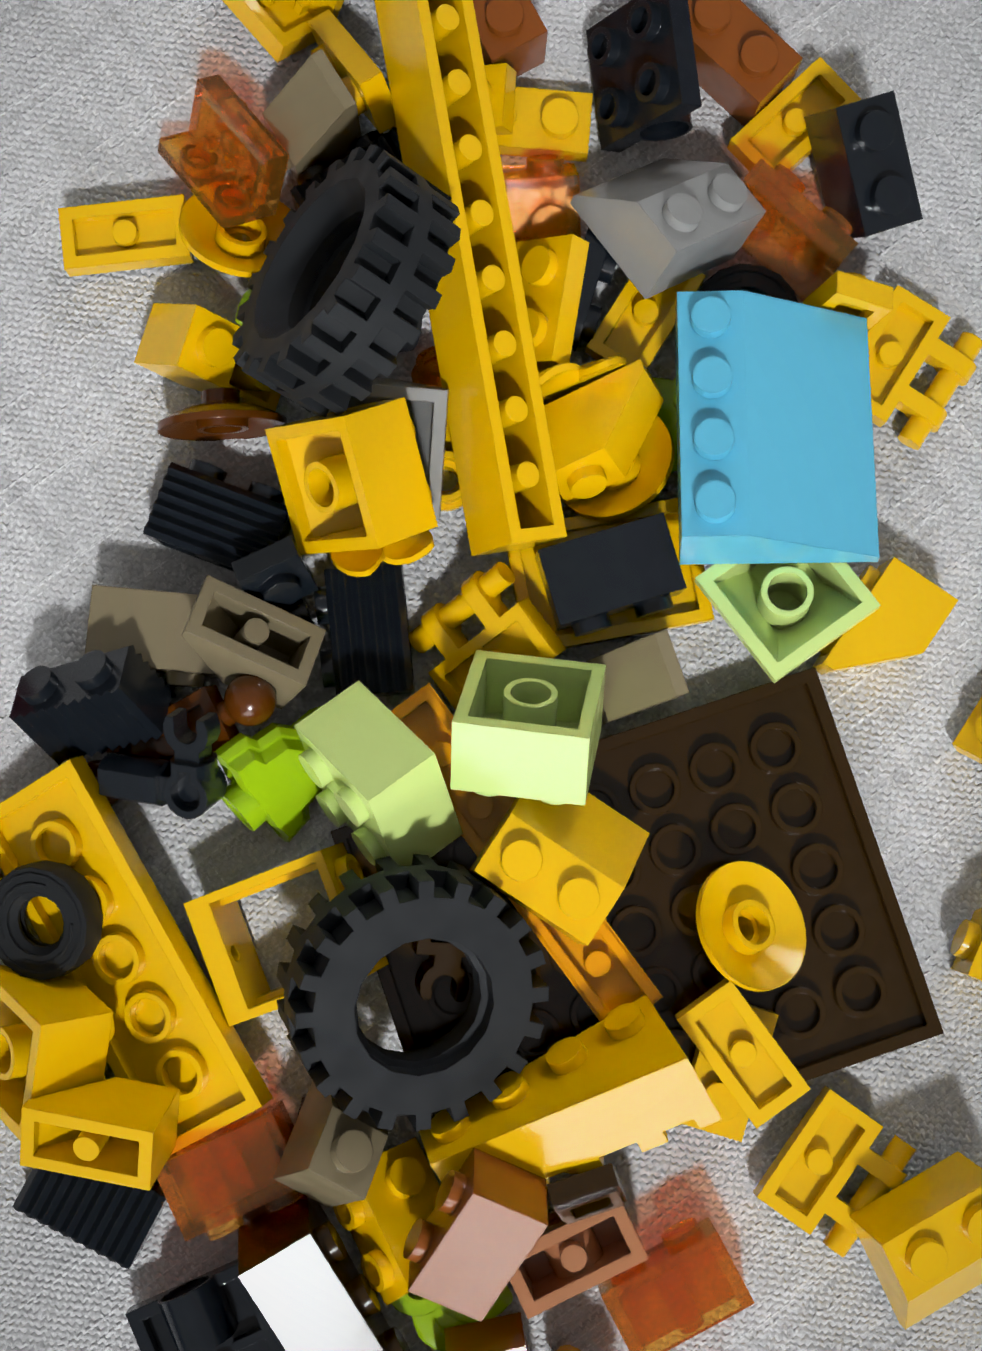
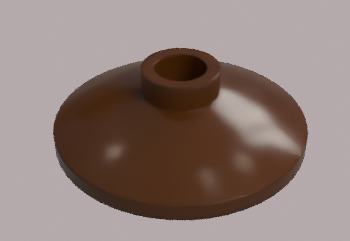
(219, 418)

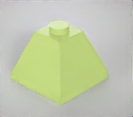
(787, 608)

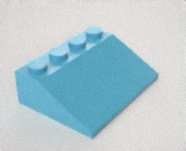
(772, 432)

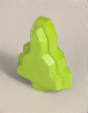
(268, 779)

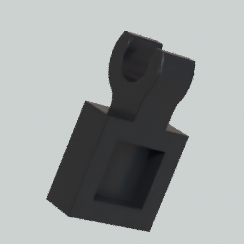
(278, 577)

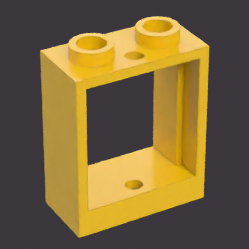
(228, 944)

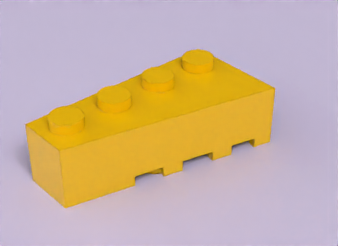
(580, 1100)

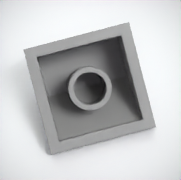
(670, 220)

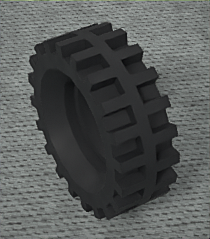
(347, 282)
(366, 925)

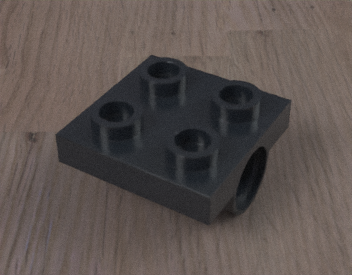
(643, 73)
(203, 1315)

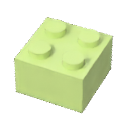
(527, 727)
(377, 778)

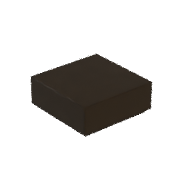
(587, 1194)

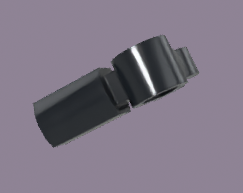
(185, 783)

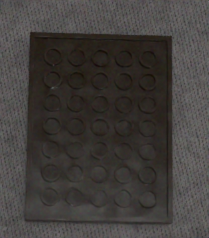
(715, 787)

